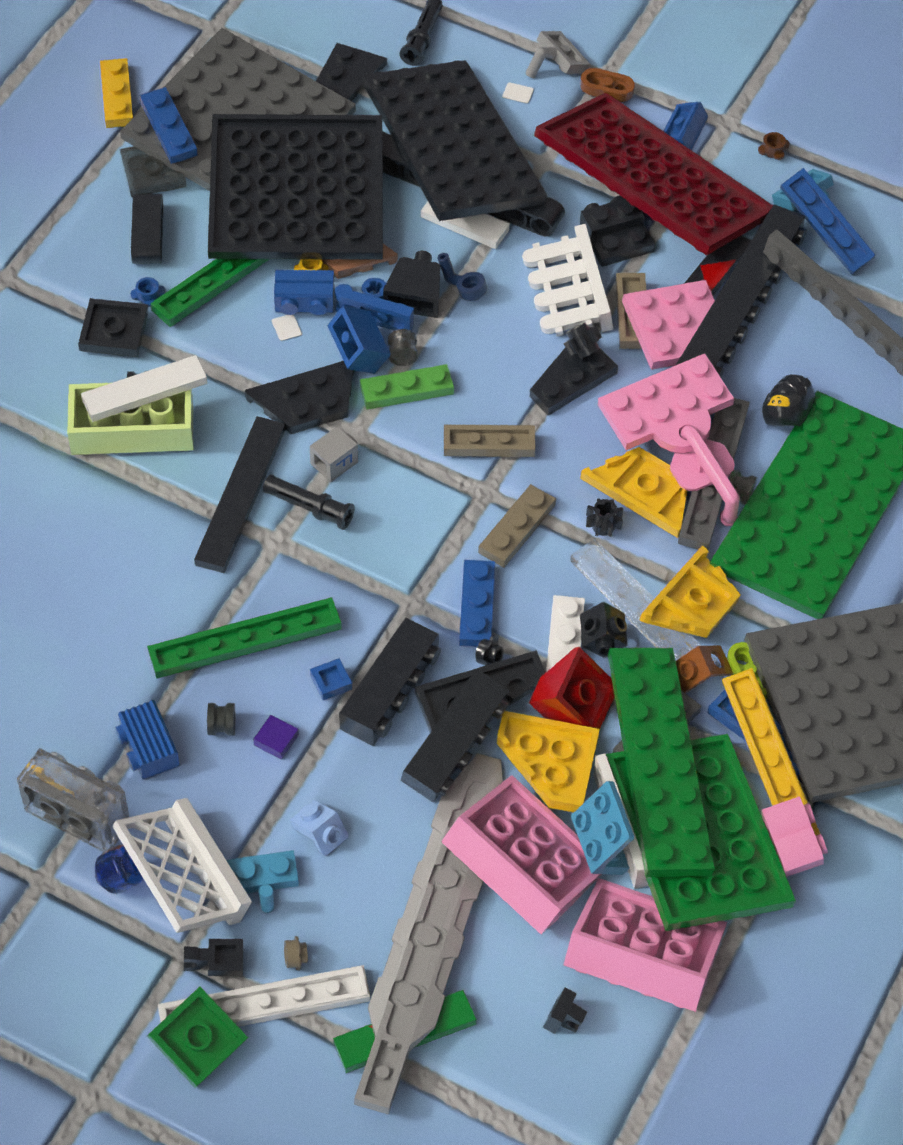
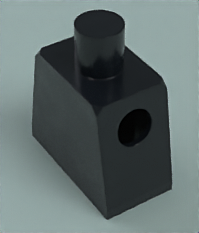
(415, 284)

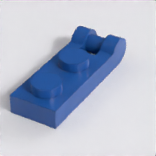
(385, 313)

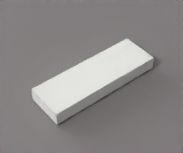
(480, 228)

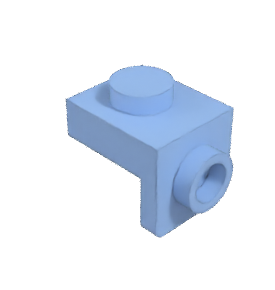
(321, 826)

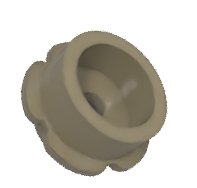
(295, 953)

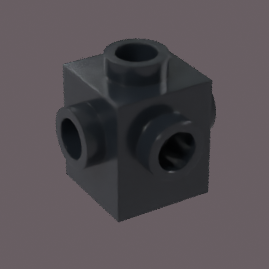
(603, 629)

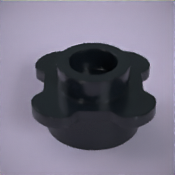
(489, 651)

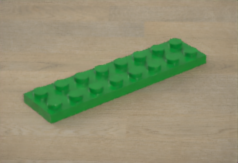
(660, 763)

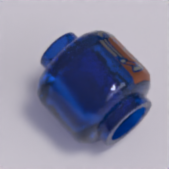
(116, 870)

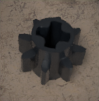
(582, 340)
(604, 517)

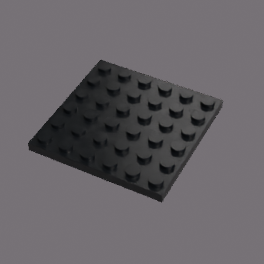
(296, 187)

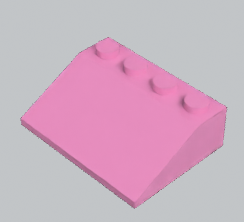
(522, 853)
(628, 946)

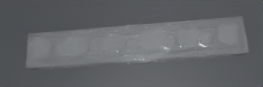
(628, 596)

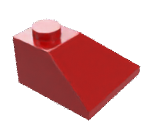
(574, 691)

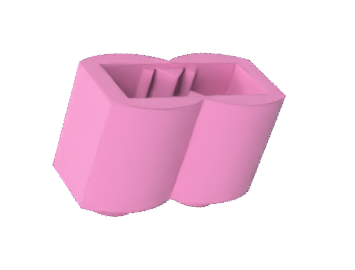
(793, 836)

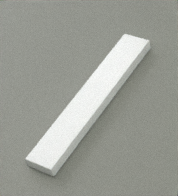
(288, 997)

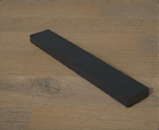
(240, 494)

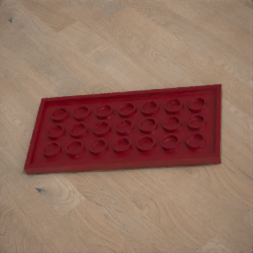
(654, 172)

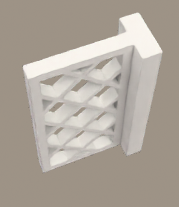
(203, 860)

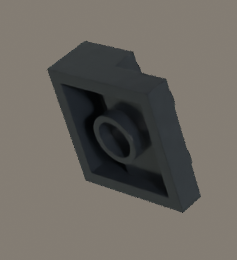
(616, 231)

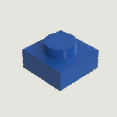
(331, 679)

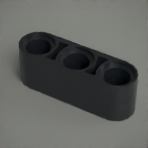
(147, 228)

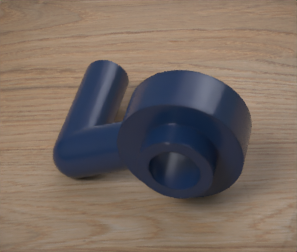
(470, 285)

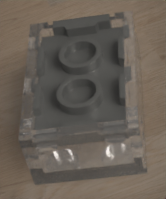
(72, 799)

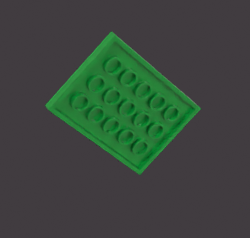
(746, 865)

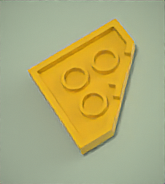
(550, 756)

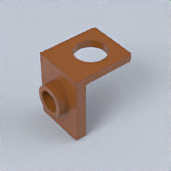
(698, 666)

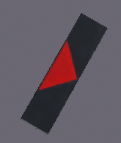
(720, 264)

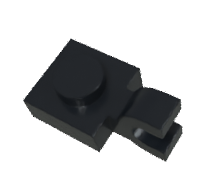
(221, 957)

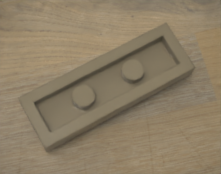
(626, 284)
(489, 440)
(517, 526)

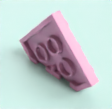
(667, 319)

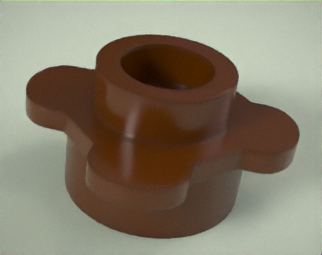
(774, 145)

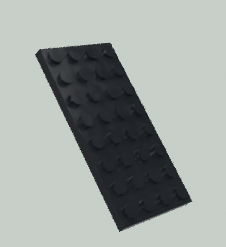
(453, 140)

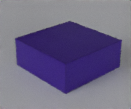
(275, 737)

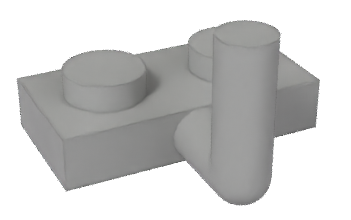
(559, 48)

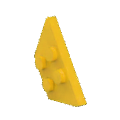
(643, 486)
(693, 599)

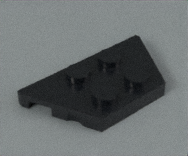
(306, 398)

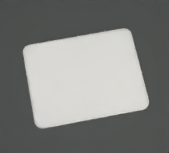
(518, 92)
(286, 327)

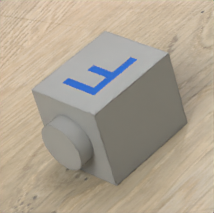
(334, 453)

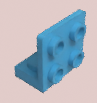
(604, 831)

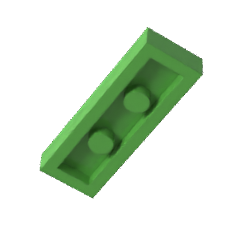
(406, 386)

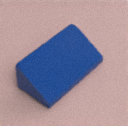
(687, 123)

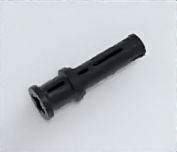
(419, 38)
(320, 505)

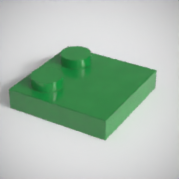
(197, 1037)

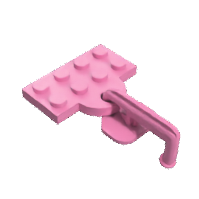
(676, 414)

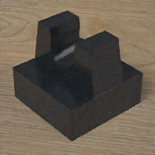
(565, 1013)

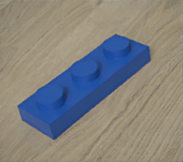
(168, 125)
(476, 602)

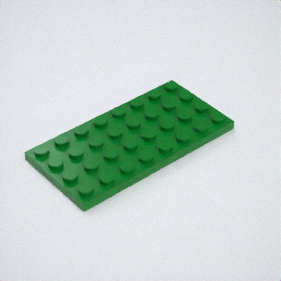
(815, 507)

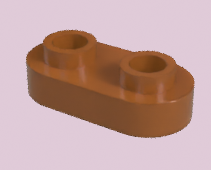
(598, 81)

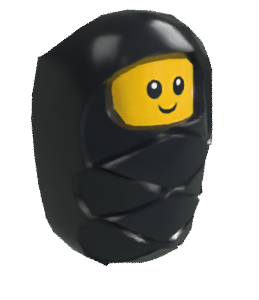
(789, 402)

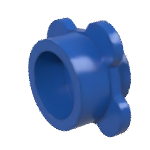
(147, 290)

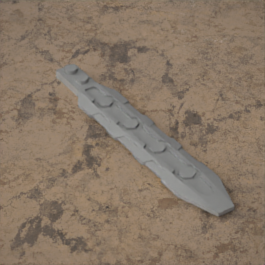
(424, 943)

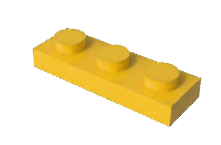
(116, 92)

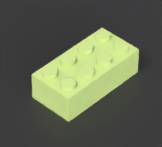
(147, 428)

